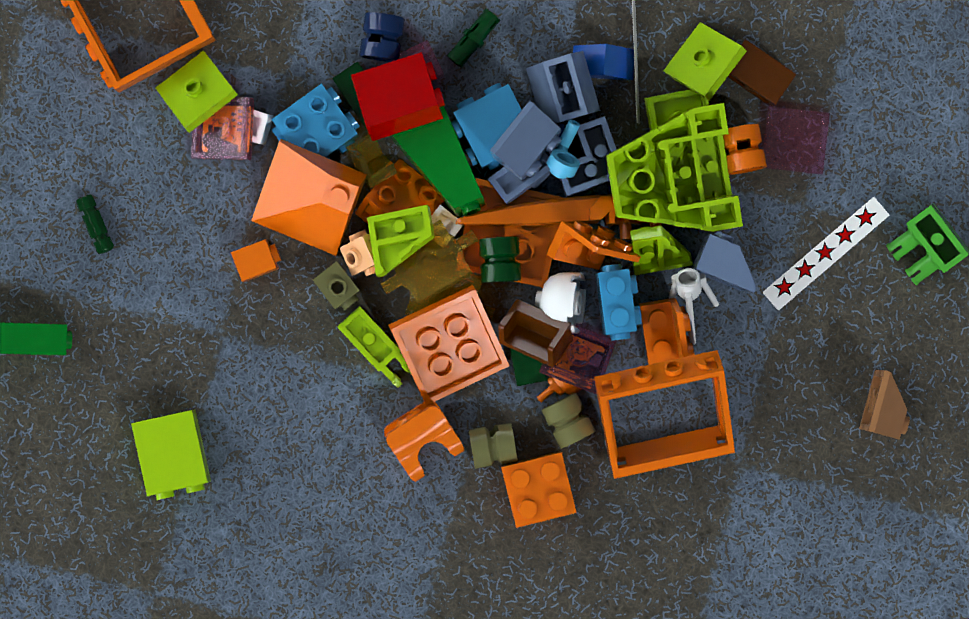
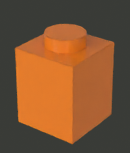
(256, 260)

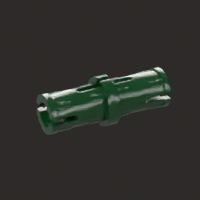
(473, 38)

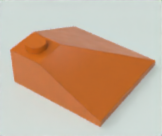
(308, 197)

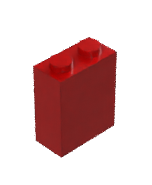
(398, 96)

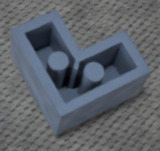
(595, 144)

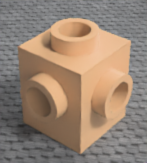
(359, 254)

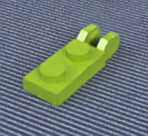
(373, 343)

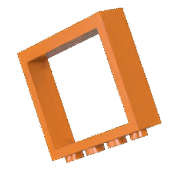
(110, 74)
(676, 448)

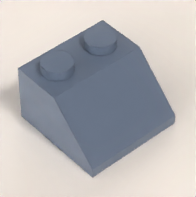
(526, 142)
(724, 262)

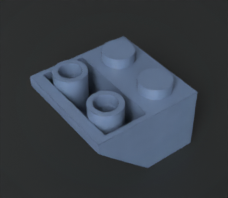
(563, 87)

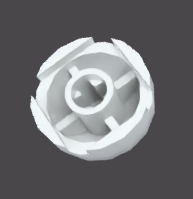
(563, 298)

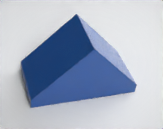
(608, 61)

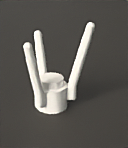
(688, 285)

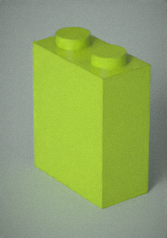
(171, 454)

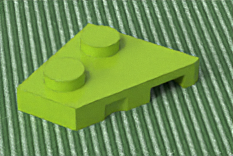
(398, 236)
(657, 250)

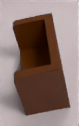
(761, 75)
(534, 333)

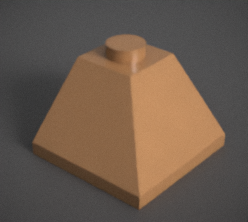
(885, 407)

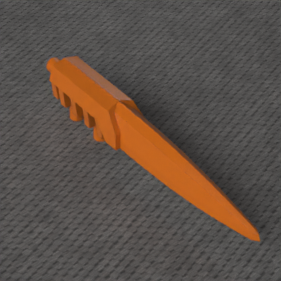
(553, 211)

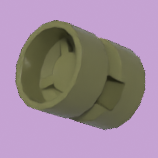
(568, 420)
(493, 445)

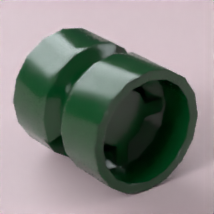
(500, 259)

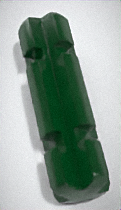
(94, 224)

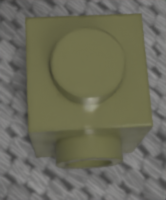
(337, 286)

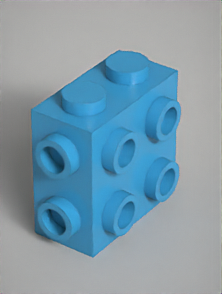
(485, 122)
(317, 123)
(616, 302)

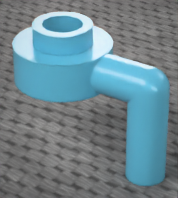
(561, 162)

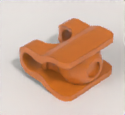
(414, 430)

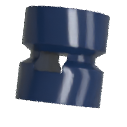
(382, 26)

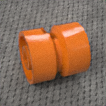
(746, 159)

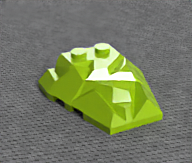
(677, 174)

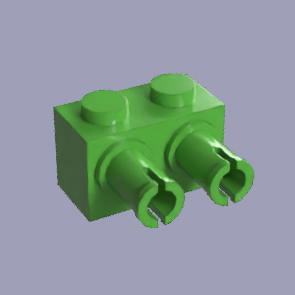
(939, 239)

